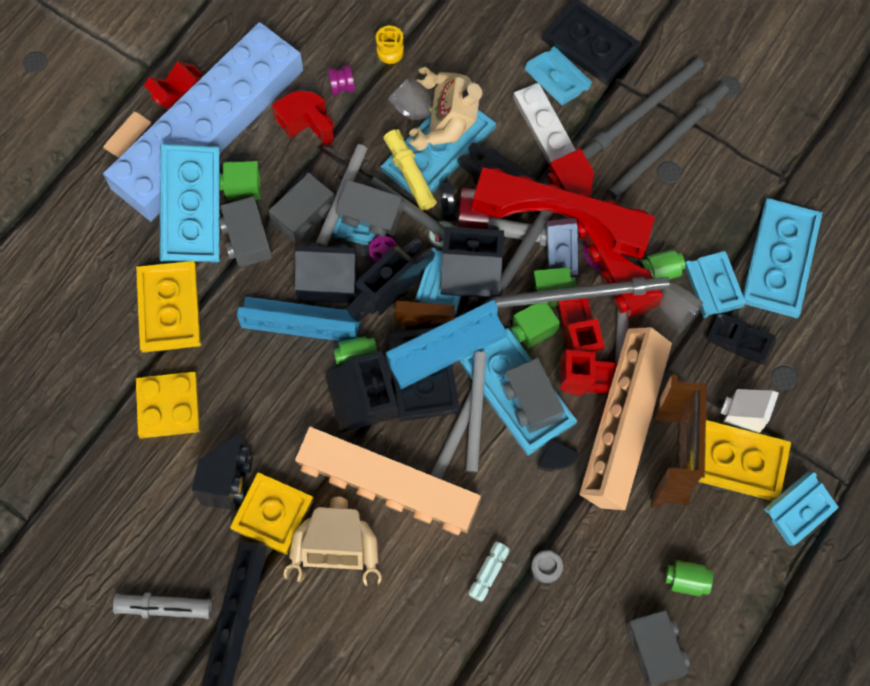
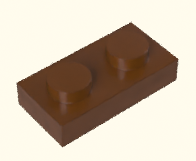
(416, 313)

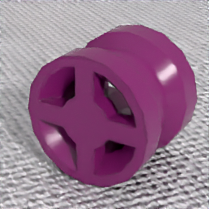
(341, 80)
(380, 246)

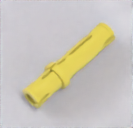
(405, 161)

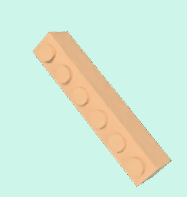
(626, 419)
(388, 480)

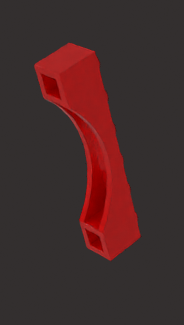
(576, 175)
(621, 228)

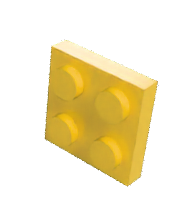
(167, 405)
(271, 513)

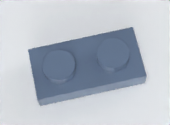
(562, 244)

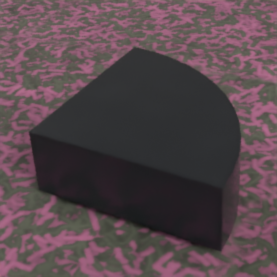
(447, 201)
(557, 457)

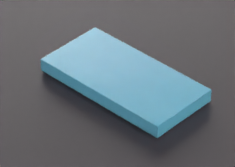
(440, 160)
(189, 203)
(782, 258)
(503, 357)

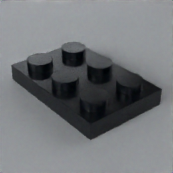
(591, 41)
(430, 396)

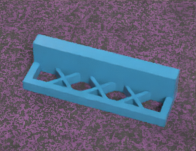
(297, 319)
(445, 344)

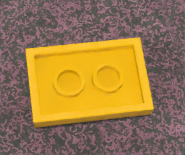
(168, 306)
(745, 461)

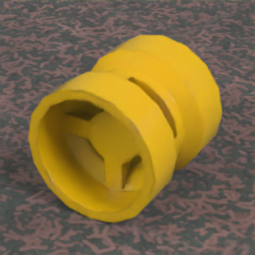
(389, 44)

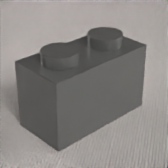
(302, 208)
(370, 208)
(245, 231)
(532, 396)
(658, 648)

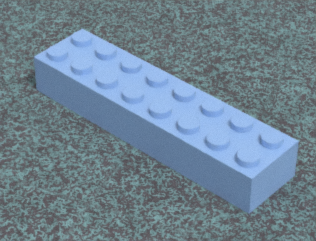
(208, 113)

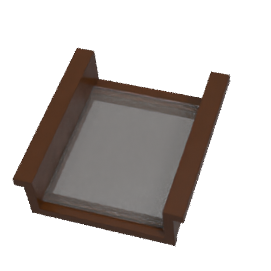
(684, 404)

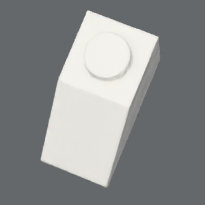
(749, 409)

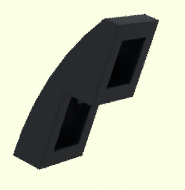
(741, 340)

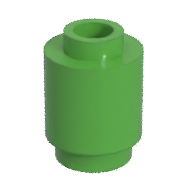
(664, 264)
(354, 348)
(689, 578)

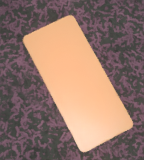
(127, 134)

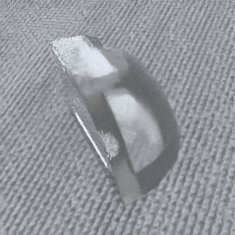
(412, 100)
(678, 307)

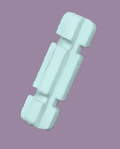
(488, 571)

